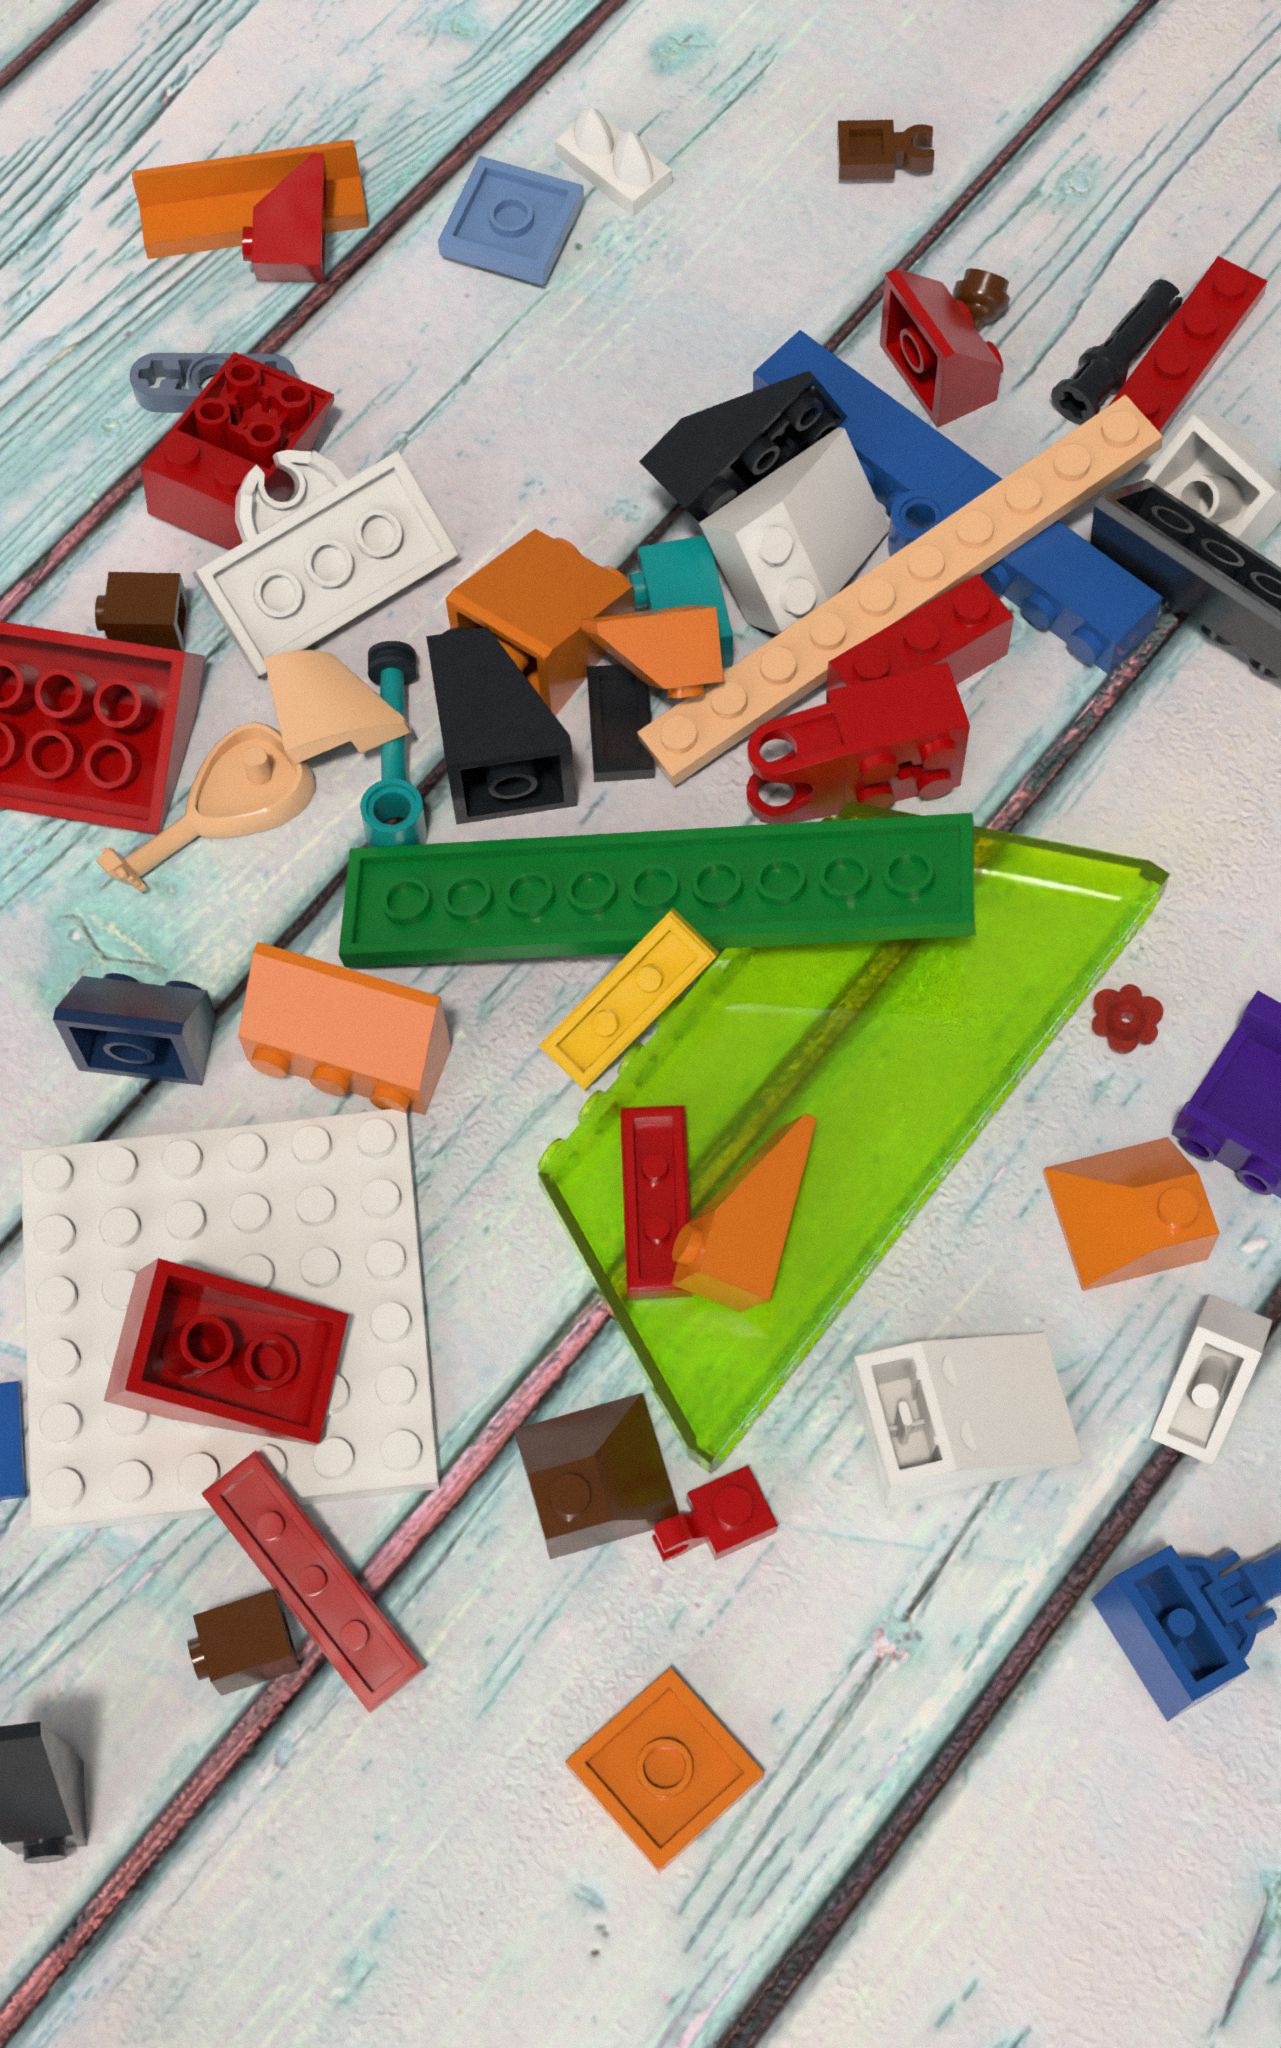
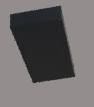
(617, 712)

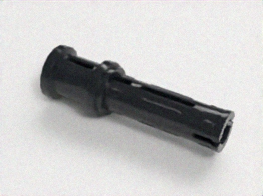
(1105, 366)

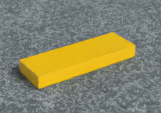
(629, 999)

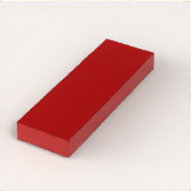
(653, 1197)

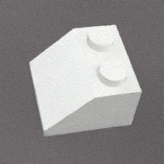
(1221, 478)

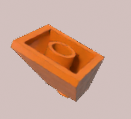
(1131, 1212)

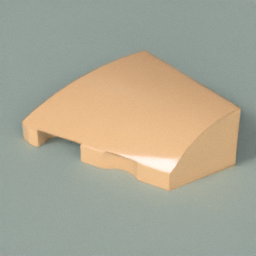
(327, 706)

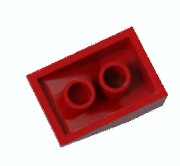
(225, 1354)

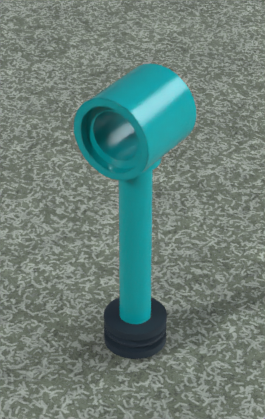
(392, 667)

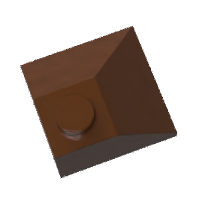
(596, 1475)

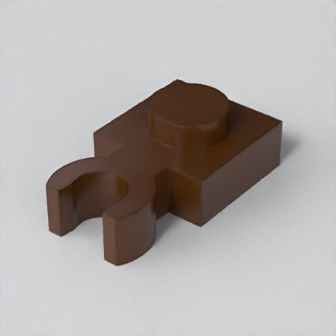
(873, 149)

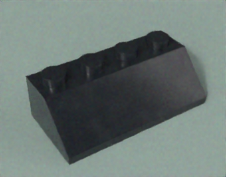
(1194, 568)

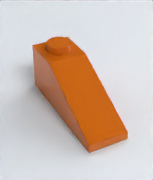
(740, 1234)

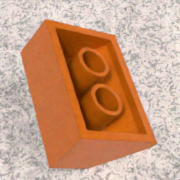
(343, 1030)

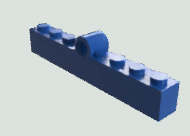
(927, 477)

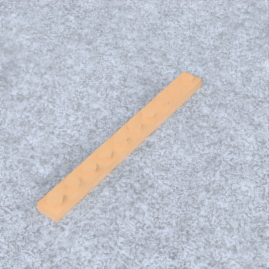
(920, 572)

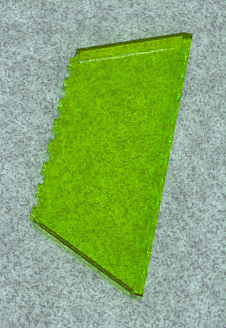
(897, 1059)

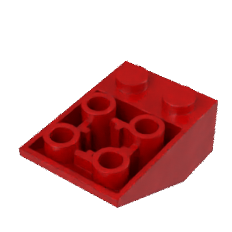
(222, 435)

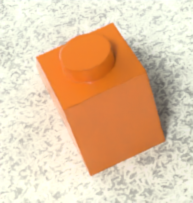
(664, 646)

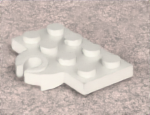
(320, 554)

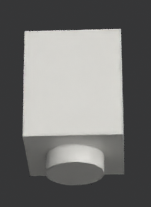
(1211, 1379)

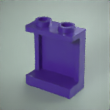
(1239, 1102)

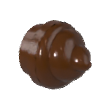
(983, 295)

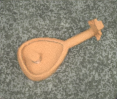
(238, 791)

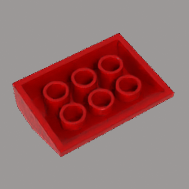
(93, 726)

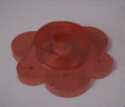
(1126, 1004)

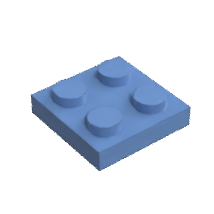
(511, 220)

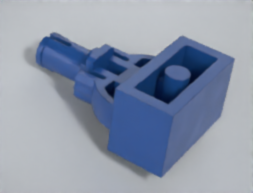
(1188, 1623)

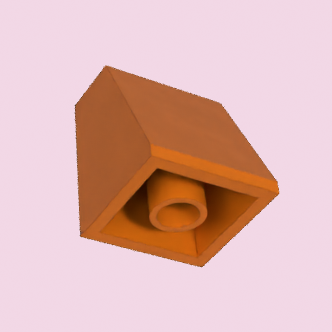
(535, 608)

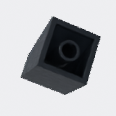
(497, 732)

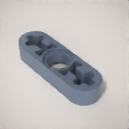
(175, 366)

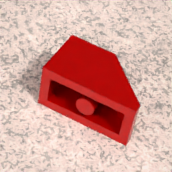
(291, 227)

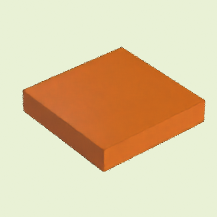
(664, 1770)

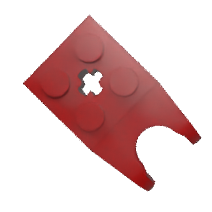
(865, 747)

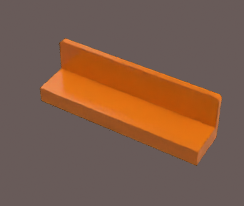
(210, 201)

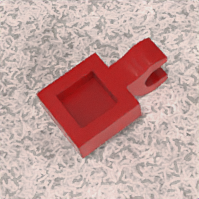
(723, 1515)

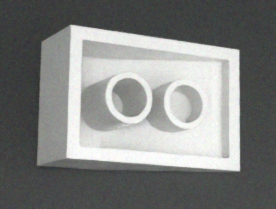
(797, 534)

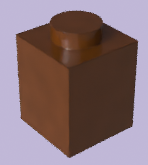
(144, 609)
(243, 1643)

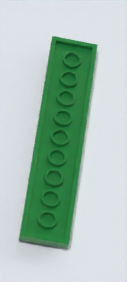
(613, 888)

